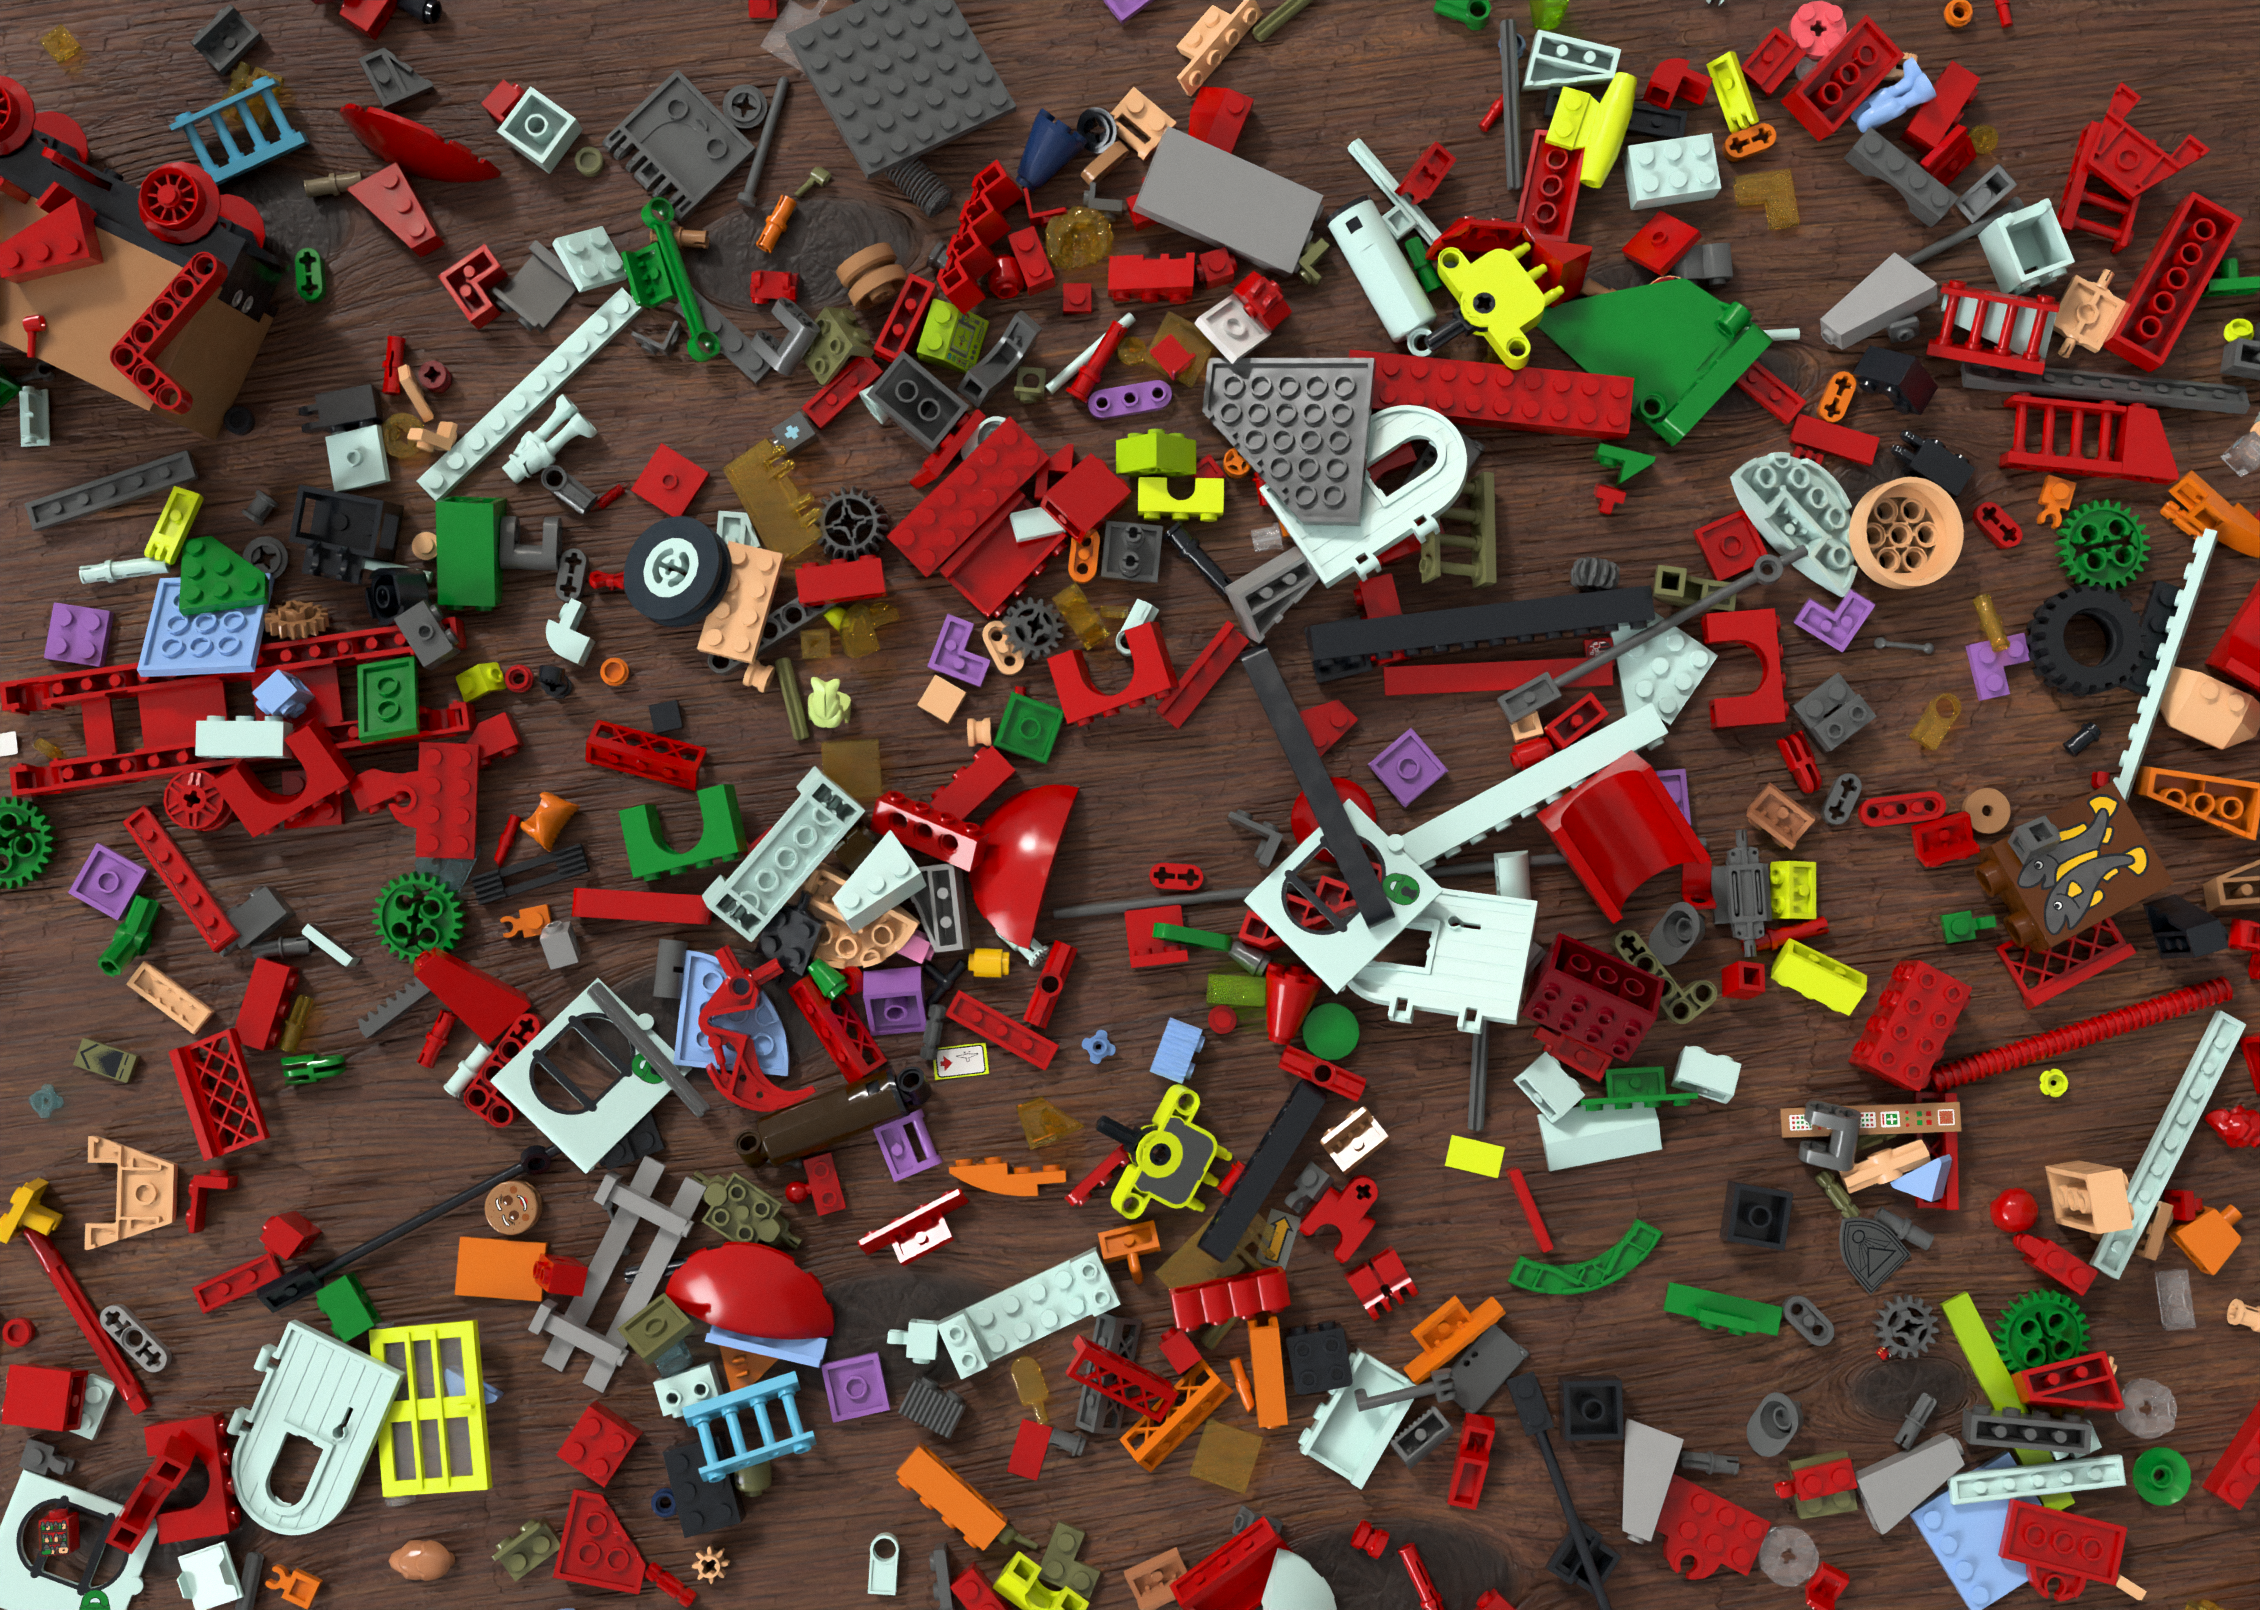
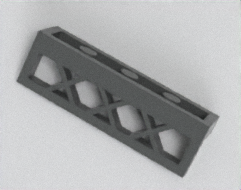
(1093, 1404)

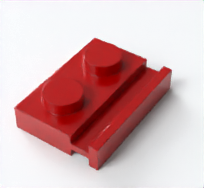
(1772, 61)
(1950, 156)

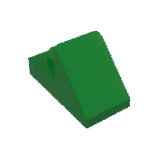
(1630, 462)

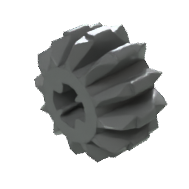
(1594, 575)

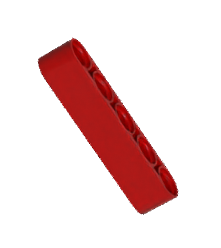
(640, 906)

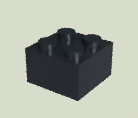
(1756, 1215)
(1590, 1407)

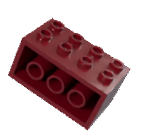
(1593, 997)

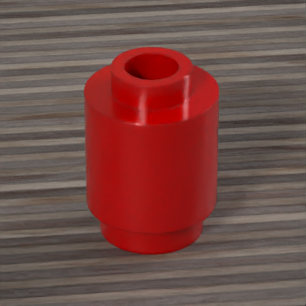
(1530, 752)

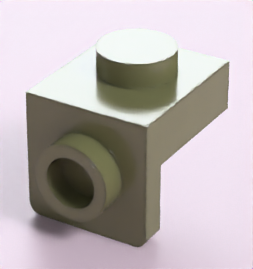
(1311, 255)

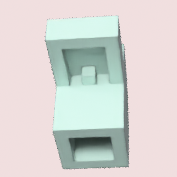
(565, 639)

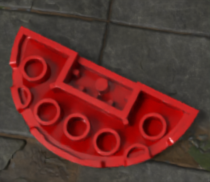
(415, 146)
(1021, 858)
(752, 1292)

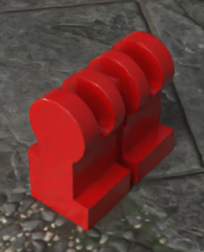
(1387, 1270)

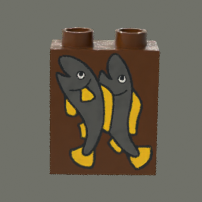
(2090, 875)

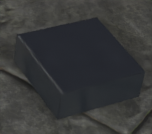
(666, 716)

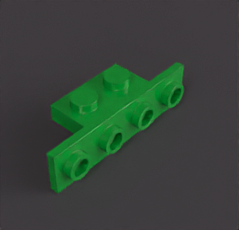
(1636, 1086)
(1724, 1310)

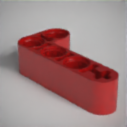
(500, 1058)

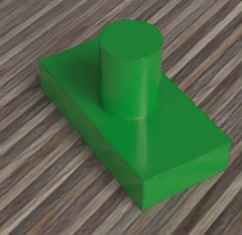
(2230, 282)

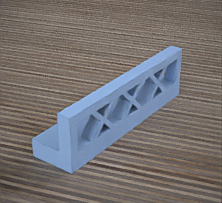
(801, 1351)

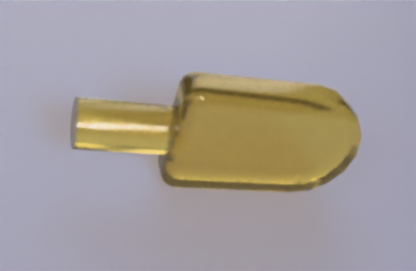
(1030, 1386)

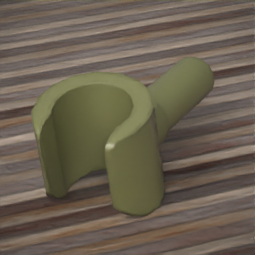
(817, 175)
(1009, 1533)

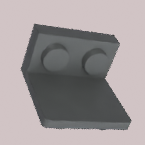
(1266, 848)

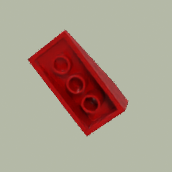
(1842, 79)

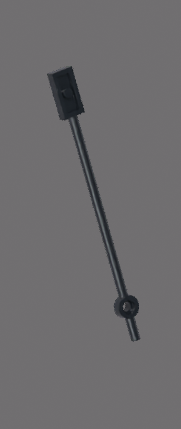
(307, 1280)
(1536, 1420)

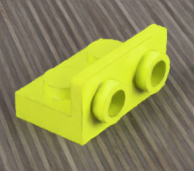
(1793, 889)

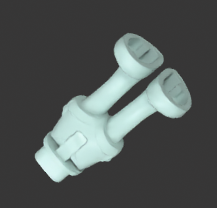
(535, 453)

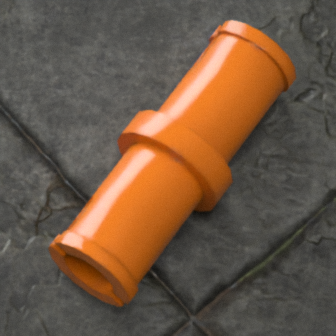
(776, 223)

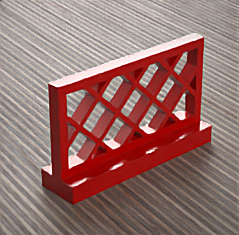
(2069, 976)
(202, 1100)

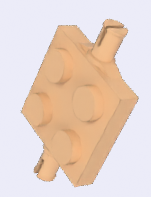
(2087, 313)

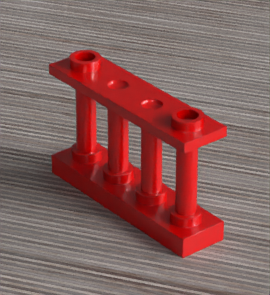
(2076, 194)
(2001, 354)
(2046, 459)

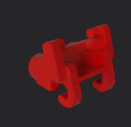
(773, 286)

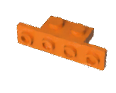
(1448, 1333)

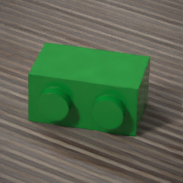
(348, 1307)

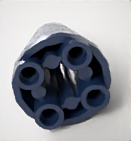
(1047, 150)

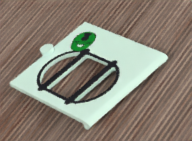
(1351, 946)
(596, 1129)
(32, 1588)

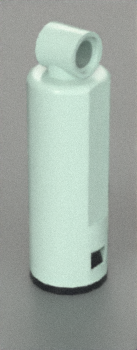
(1383, 272)

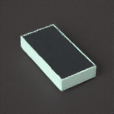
(330, 945)

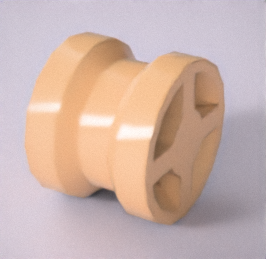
(759, 676)
(979, 732)

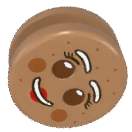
(513, 1207)

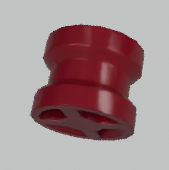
(439, 381)

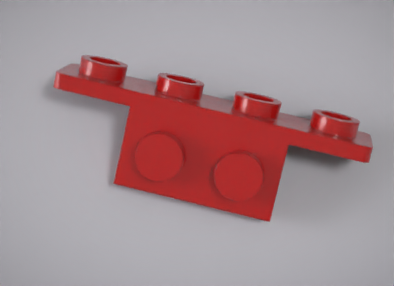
(917, 1232)

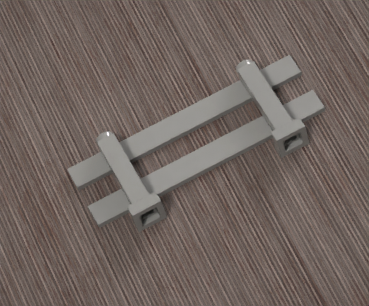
(633, 1203)

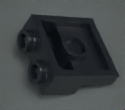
(638, 1142)

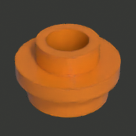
(1963, 7)

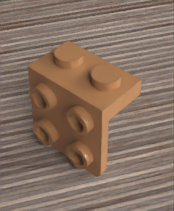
(2151, 1240)

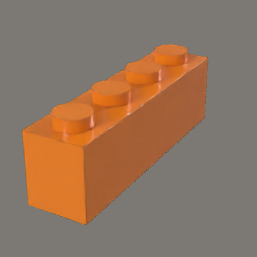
(951, 1496)

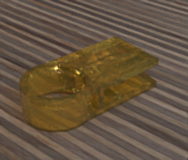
(1931, 726)

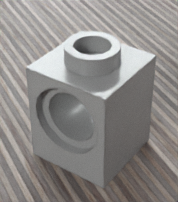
(560, 944)

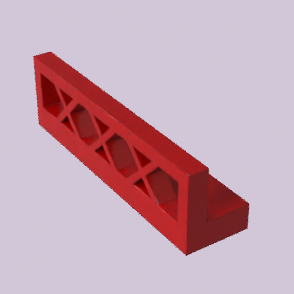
(1202, 675)
(642, 759)
(842, 1049)
(1946, 1144)
(1124, 1369)

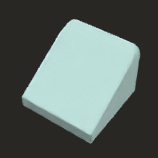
(1399, 222)

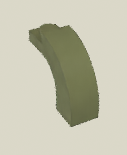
(1681, 590)

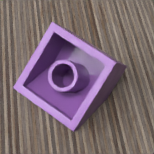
(895, 1000)

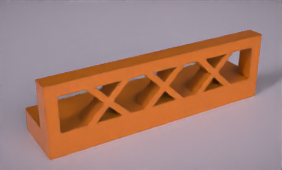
(1186, 1418)

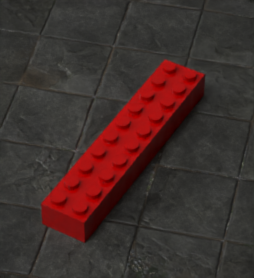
(1505, 397)

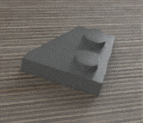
(392, 79)

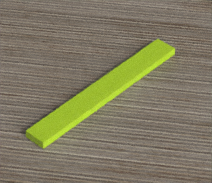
(1994, 1377)

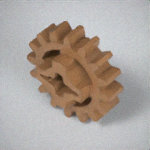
(296, 620)

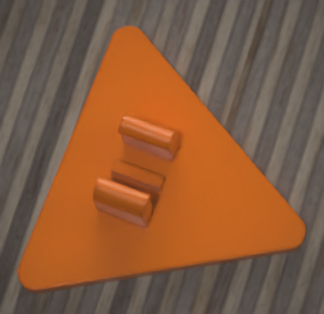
(744, 1367)

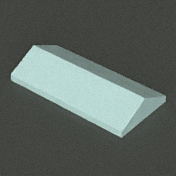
(1599, 1136)

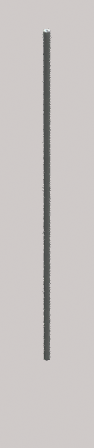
(1242, 893)

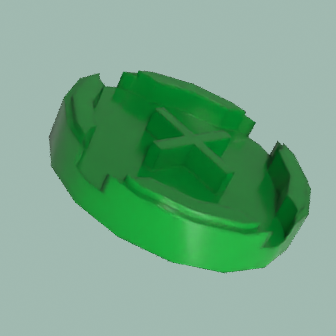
(1330, 1031)

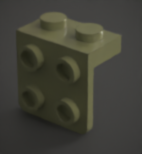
(836, 341)

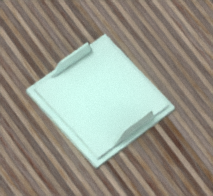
(209, 1577)

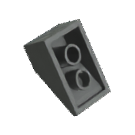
(917, 401)

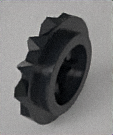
(1092, 118)

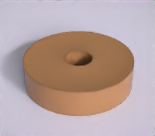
(1998, 807)

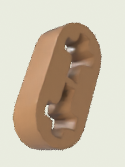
(1105, 163)

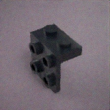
(1318, 1357)

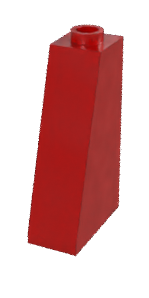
(473, 995)

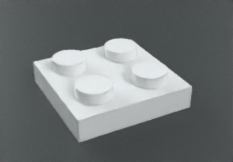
(1232, 329)

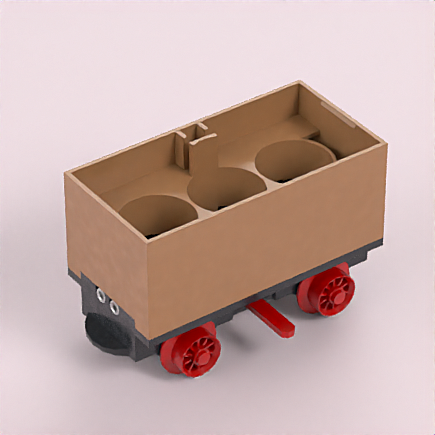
(144, 245)

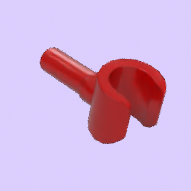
(31, 325)
(2100, 779)

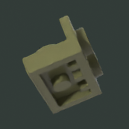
(529, 1548)

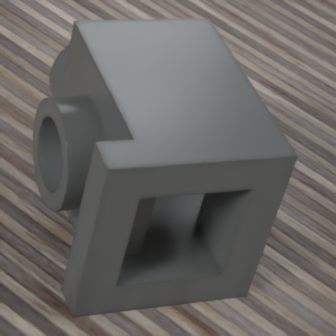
(2034, 839)

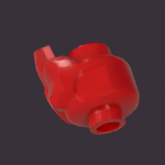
(2236, 1127)

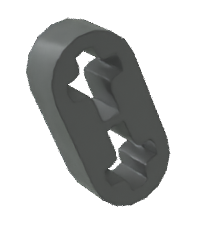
(565, 574)
(1847, 801)

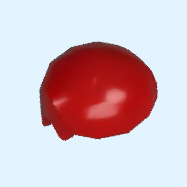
(2014, 1210)

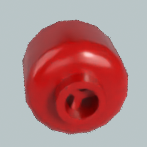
(1006, 277)

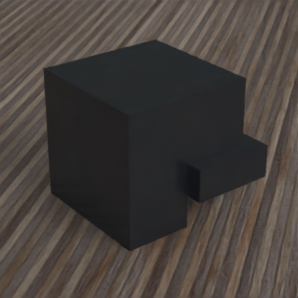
(1567, 1562)

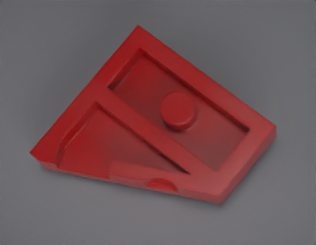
(1327, 723)

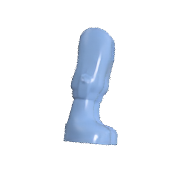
(1894, 100)

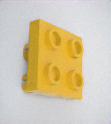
(28, 1212)

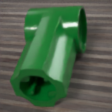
(1461, 10)

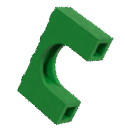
(721, 836)

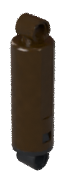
(833, 1117)

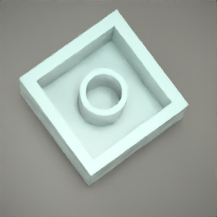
(539, 130)

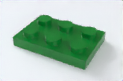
(388, 699)

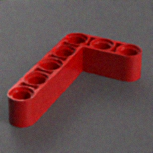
(166, 330)

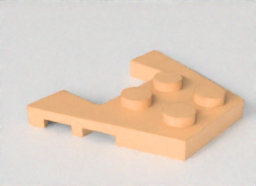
(143, 1192)

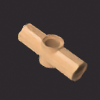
(1885, 1165)

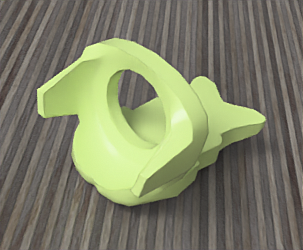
(827, 705)

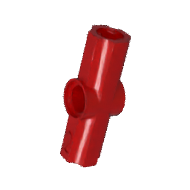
(1043, 1002)
(1339, 1079)

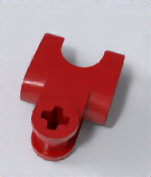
(1346, 1212)

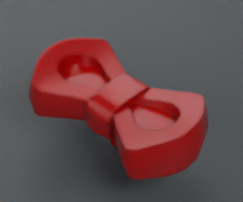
(600, 579)

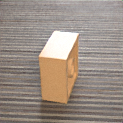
(942, 699)

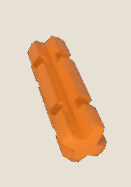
(2171, 510)

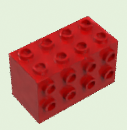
(1911, 1025)

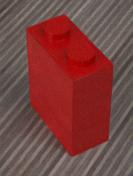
(1085, 498)
(44, 1397)

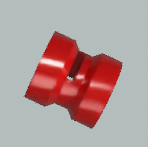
(1370, 1539)

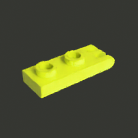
(1732, 92)
(173, 525)

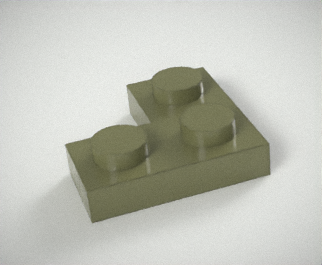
(1060, 1563)

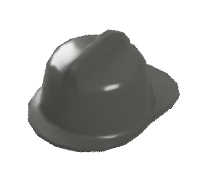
(1677, 933)
(1774, 1424)

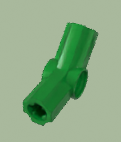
(131, 936)

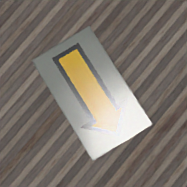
(1286, 1227)

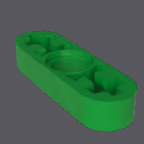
(1192, 937)

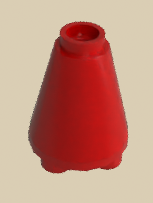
(1288, 999)

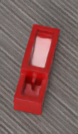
(1471, 1460)

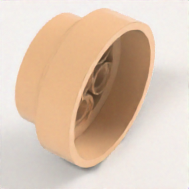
(1930, 512)

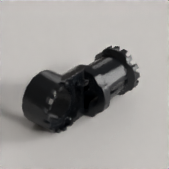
(549, 675)

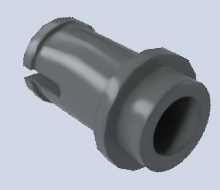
(1067, 1441)

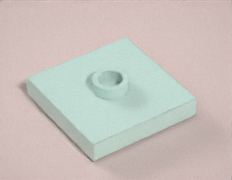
(357, 458)

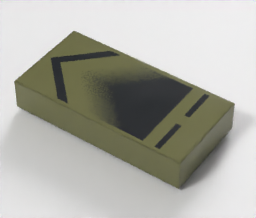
(106, 1060)

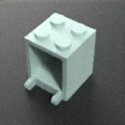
(2024, 242)

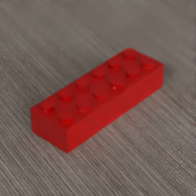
(2172, 281)
(968, 496)

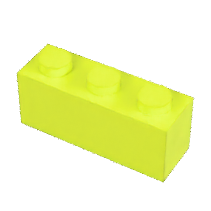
(1819, 977)

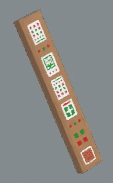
(1882, 1119)

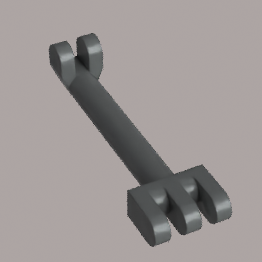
(1441, 1386)

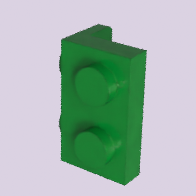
(648, 276)

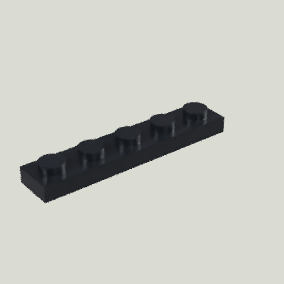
(1645, 119)

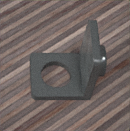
(653, 347)

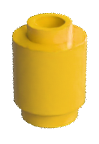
(989, 962)

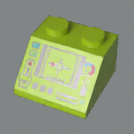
(951, 337)

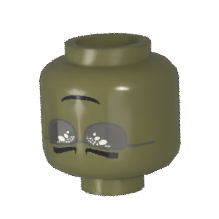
(753, 1479)

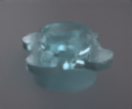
(37, 1101)

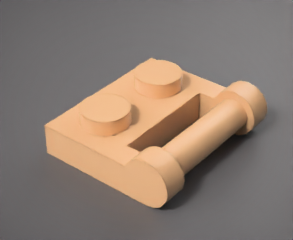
(1146, 118)

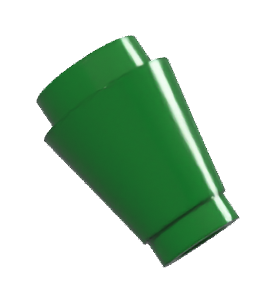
(828, 979)

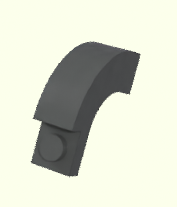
(1002, 361)

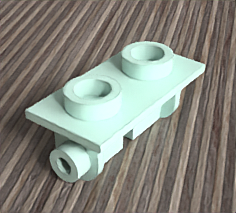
(34, 417)

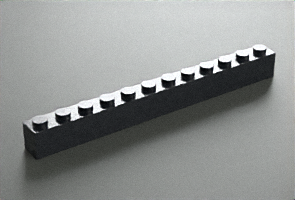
(1480, 624)

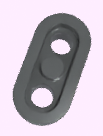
(1807, 1319)

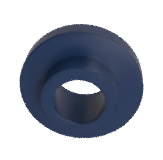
(657, 1506)

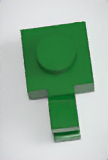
(1962, 927)

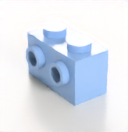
(283, 695)

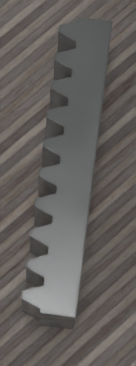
(394, 1009)

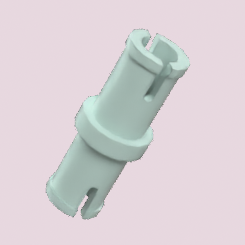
(468, 1069)

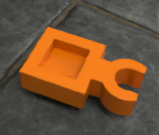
(2056, 497)
(531, 921)
(298, 1588)

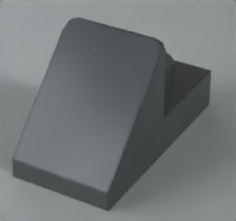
(1986, 193)

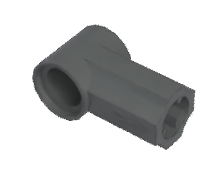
(569, 490)

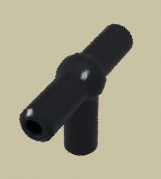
(945, 982)

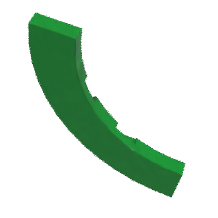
(1591, 1273)

